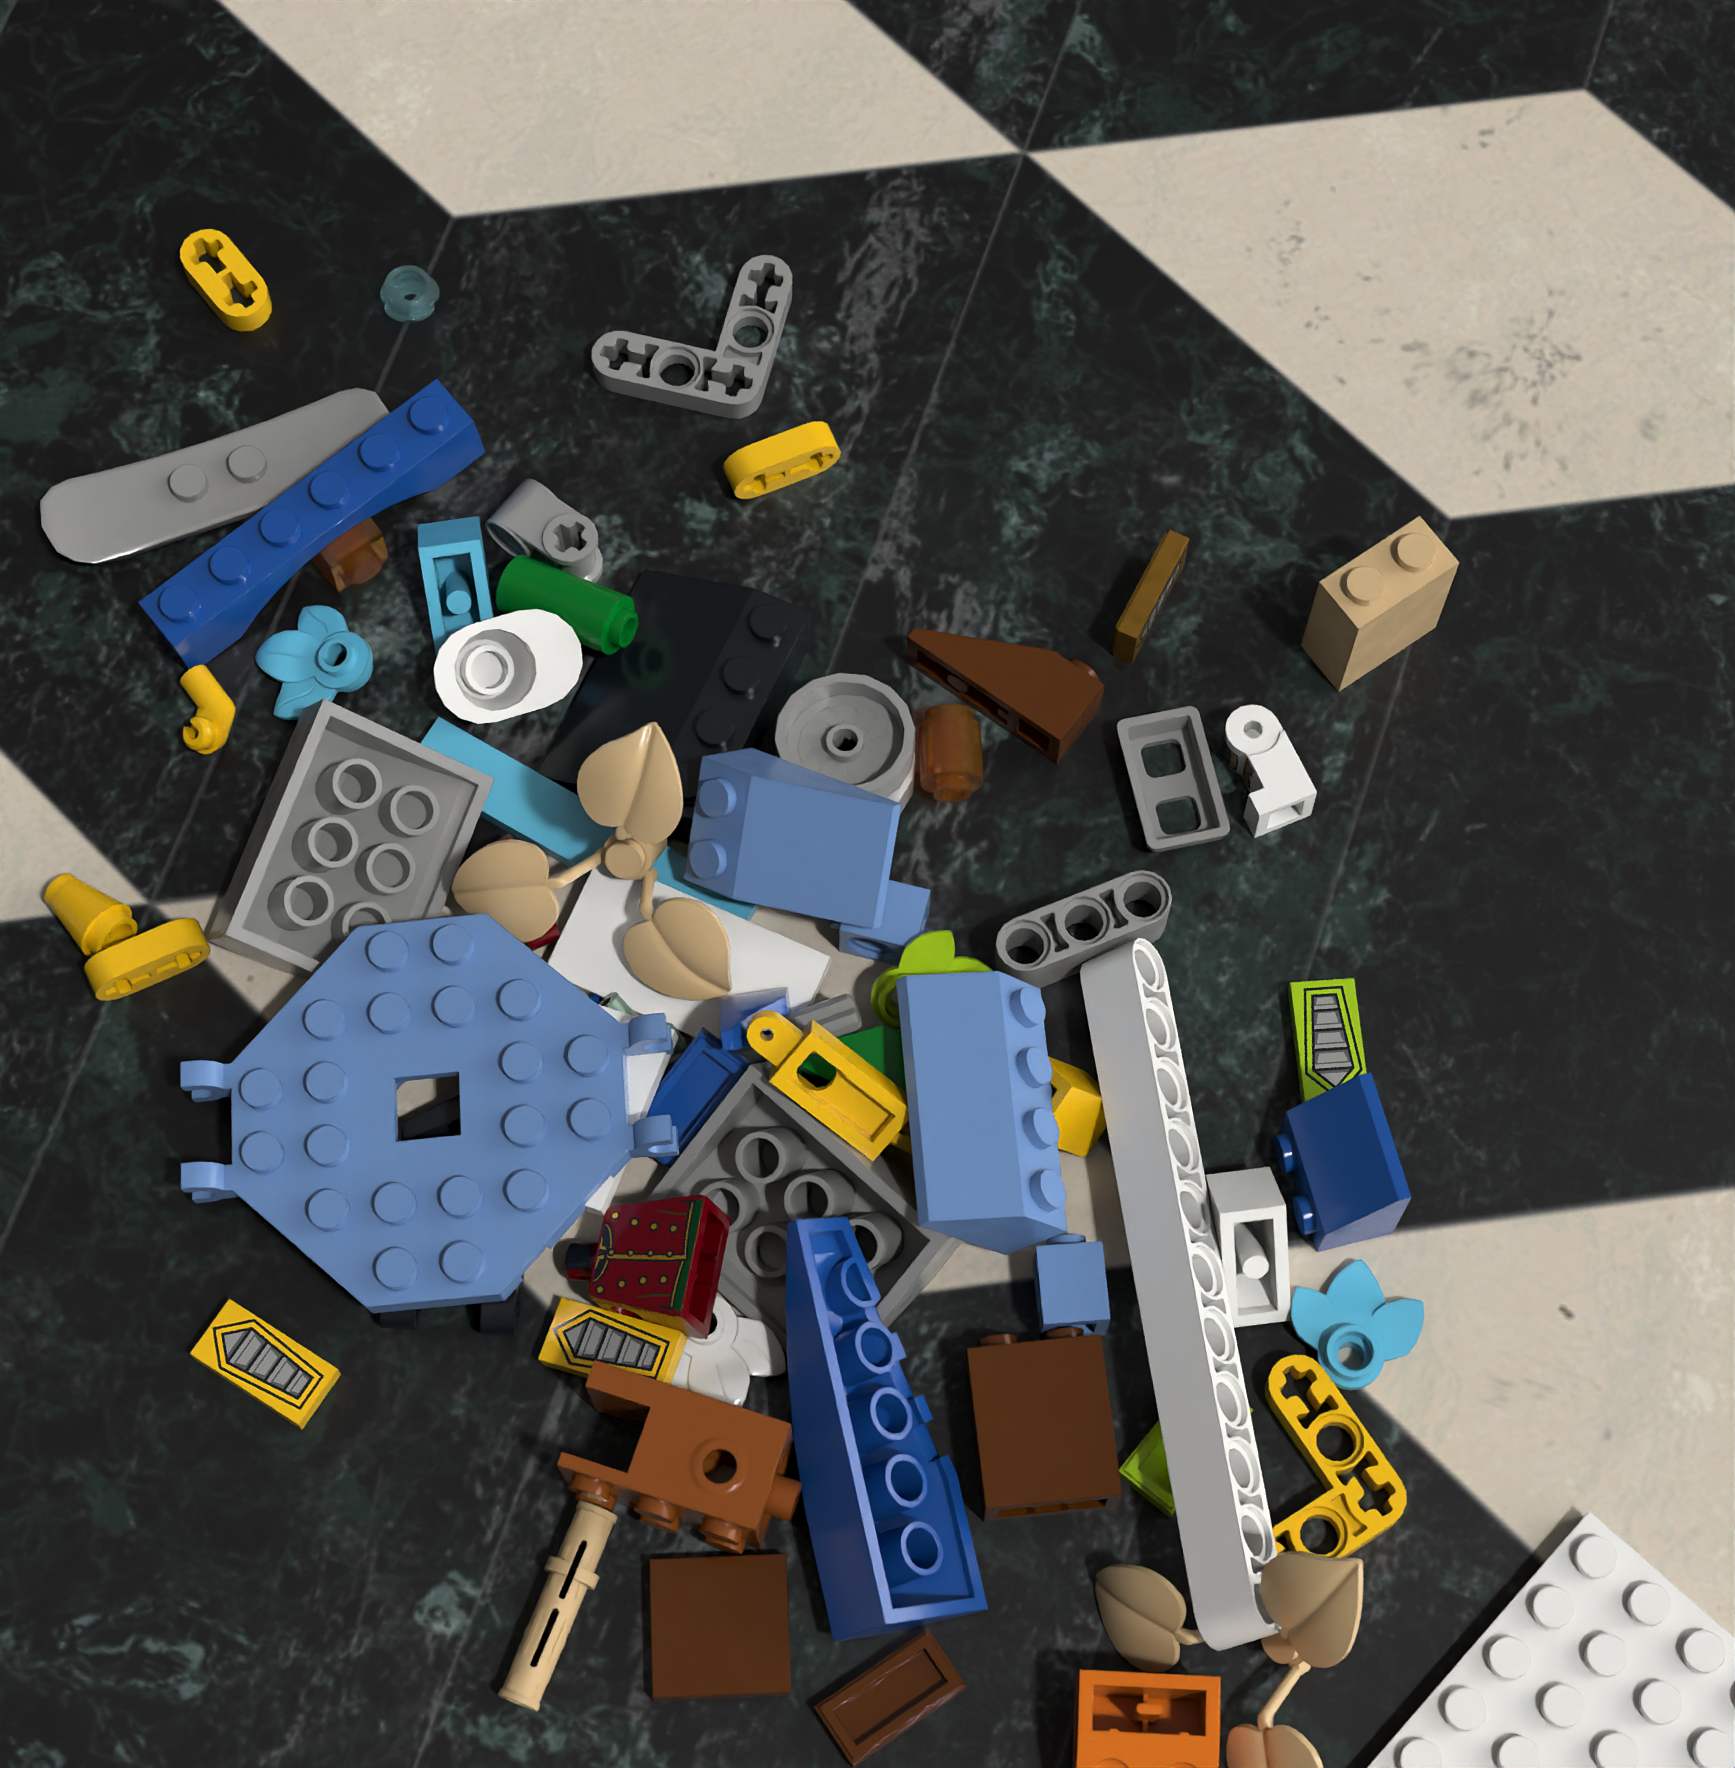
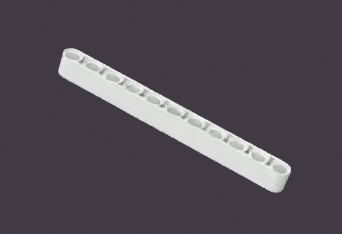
(1181, 1293)

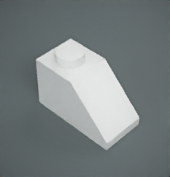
(1252, 1244)

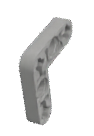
(726, 363)

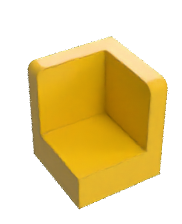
(1076, 1108)

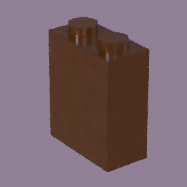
(1042, 1425)

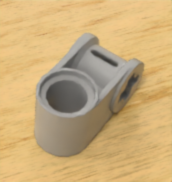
(547, 530)

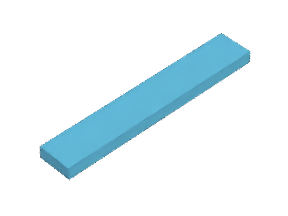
(552, 815)

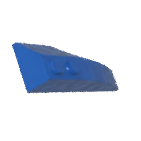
(873, 1487)

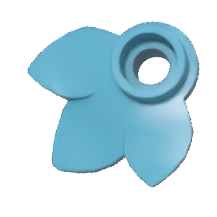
(308, 657)
(1355, 1318)

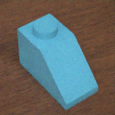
(454, 575)

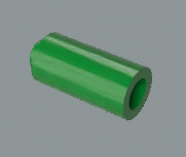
(596, 613)

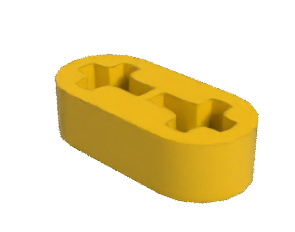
(216, 286)
(781, 460)
(147, 959)

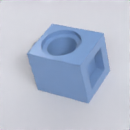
(902, 920)
(1071, 1285)

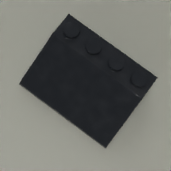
(702, 666)

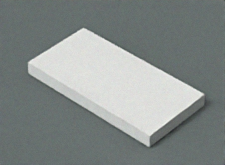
(595, 962)

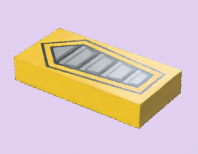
(591, 1333)
(265, 1364)

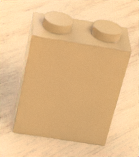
(1379, 603)

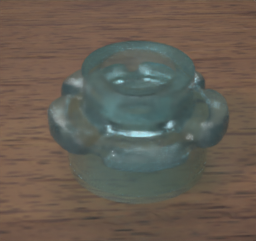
(405, 281)

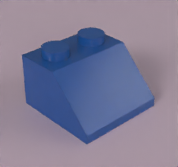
(1343, 1165)

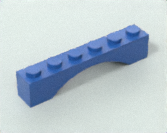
(229, 584)

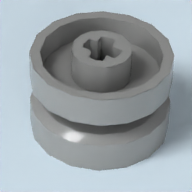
(852, 733)

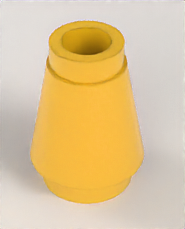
(89, 914)

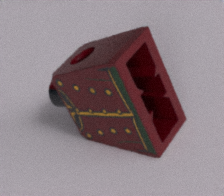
(656, 1262)

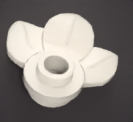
(724, 1361)

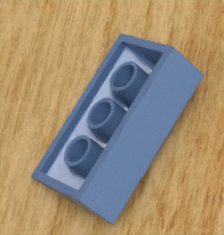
(981, 1109)

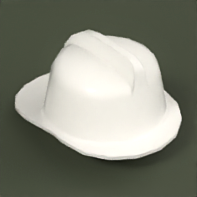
(507, 666)

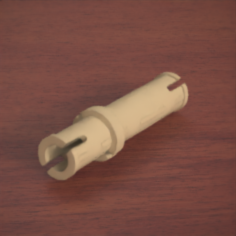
(589, 1528)

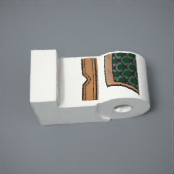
(1270, 768)

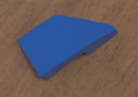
(739, 1008)

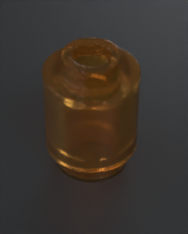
(950, 752)

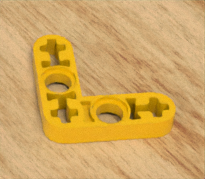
(1340, 1503)

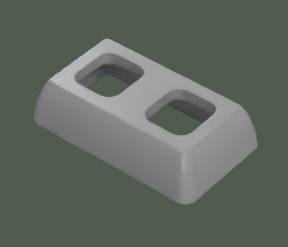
(1195, 783)

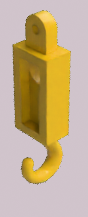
(859, 1100)

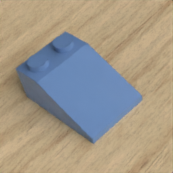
(791, 838)

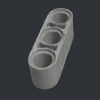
(1099, 907)

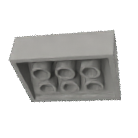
(347, 839)
(778, 1163)

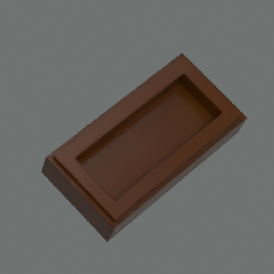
(890, 1698)

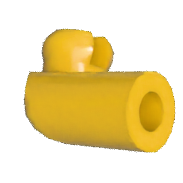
(214, 711)

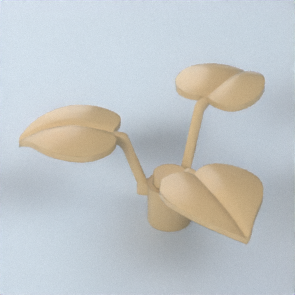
(640, 792)
(1303, 1592)

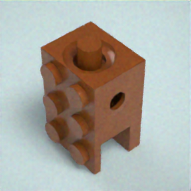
(693, 1463)

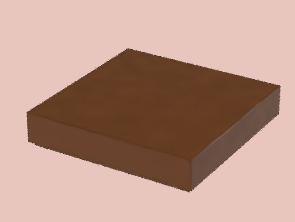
(720, 1627)

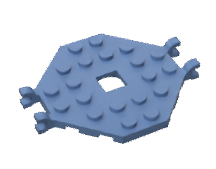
(438, 1213)

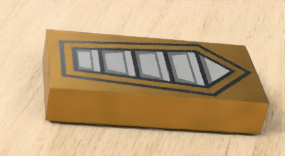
(1149, 596)

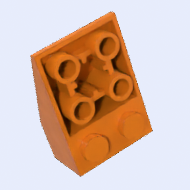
(1145, 1720)

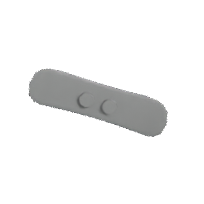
(201, 486)

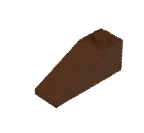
(1014, 685)

